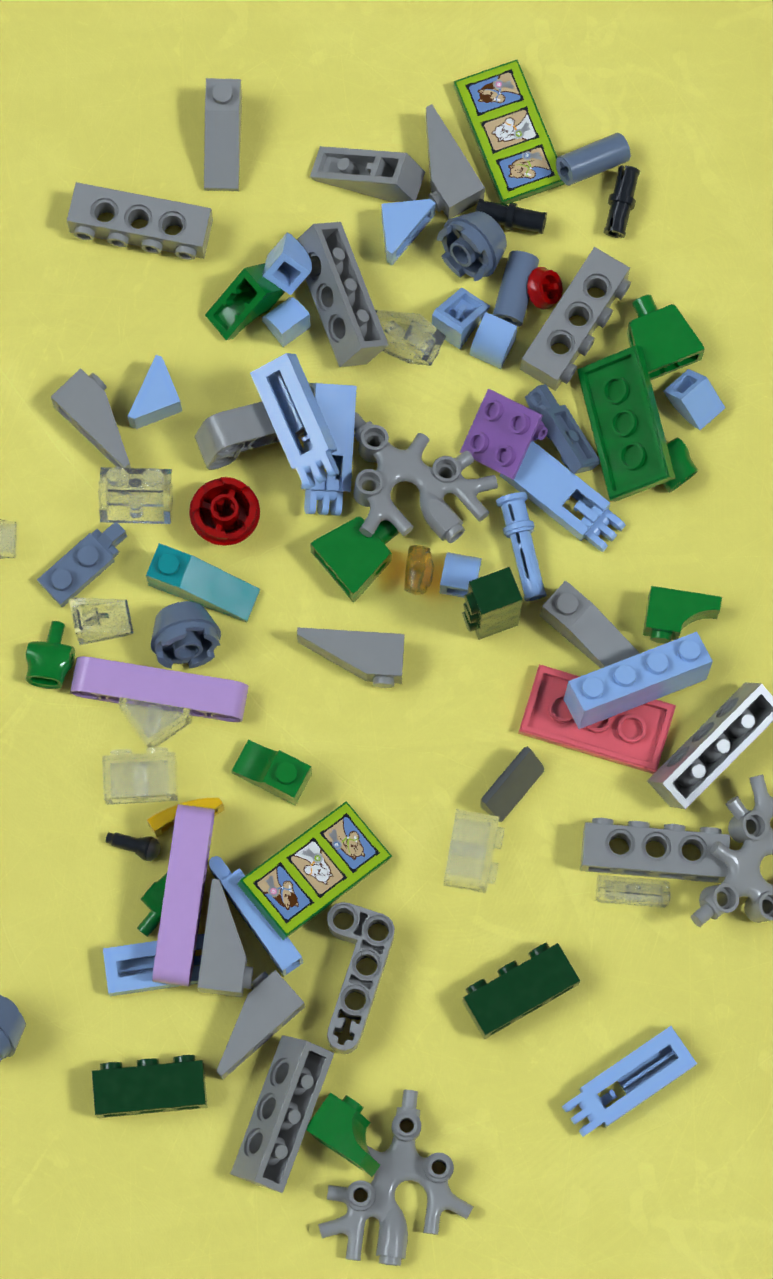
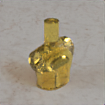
(418, 570)

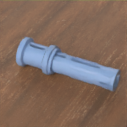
(519, 530)

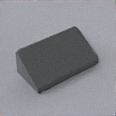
(512, 784)

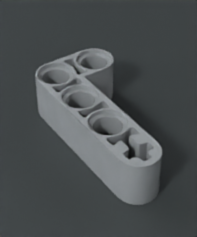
(235, 431)
(354, 981)

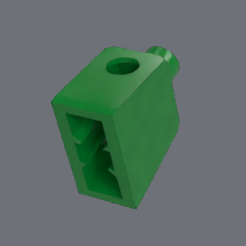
(664, 337)
(352, 557)

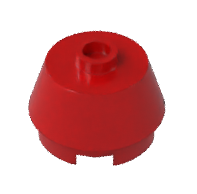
(224, 511)

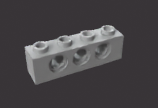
(92, 201)
(599, 272)
(342, 296)
(714, 746)
(599, 858)
(282, 1113)

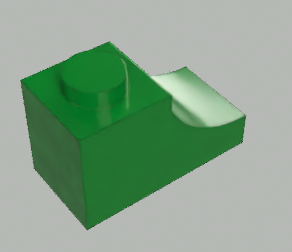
(243, 301)
(674, 609)
(273, 771)
(343, 1130)

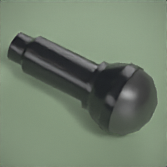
(146, 847)

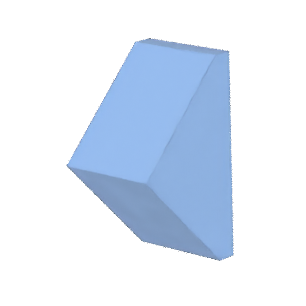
(403, 224)
(459, 316)
(156, 397)

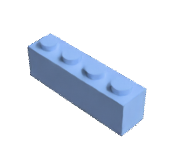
(637, 680)

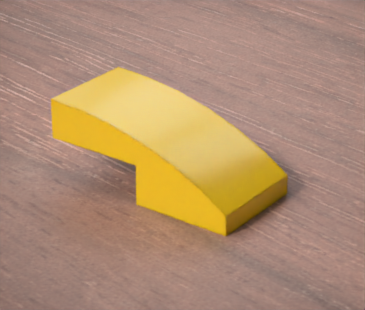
(165, 819)

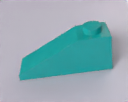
(201, 583)

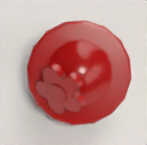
(544, 288)

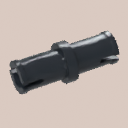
(621, 201)
(513, 216)

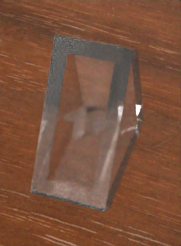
(100, 619)
(154, 721)

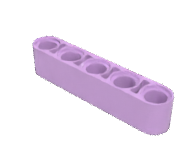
(202, 694)
(183, 895)

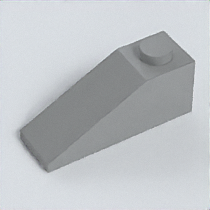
(222, 134)
(369, 172)
(452, 178)
(88, 410)
(586, 627)
(367, 655)
(223, 957)
(264, 1013)

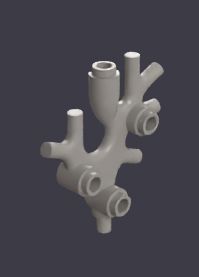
(398, 465)
(743, 865)
(397, 1165)

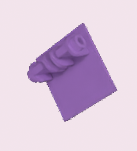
(503, 433)

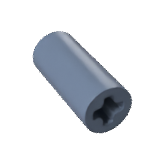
(593, 159)
(513, 291)

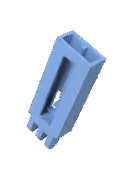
(291, 409)
(338, 409)
(552, 484)
(280, 951)
(131, 968)
(639, 1075)

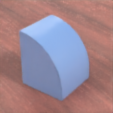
(287, 264)
(287, 321)
(493, 340)
(694, 398)
(457, 573)

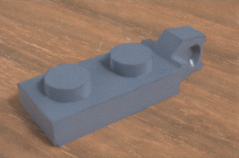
(563, 431)
(82, 564)

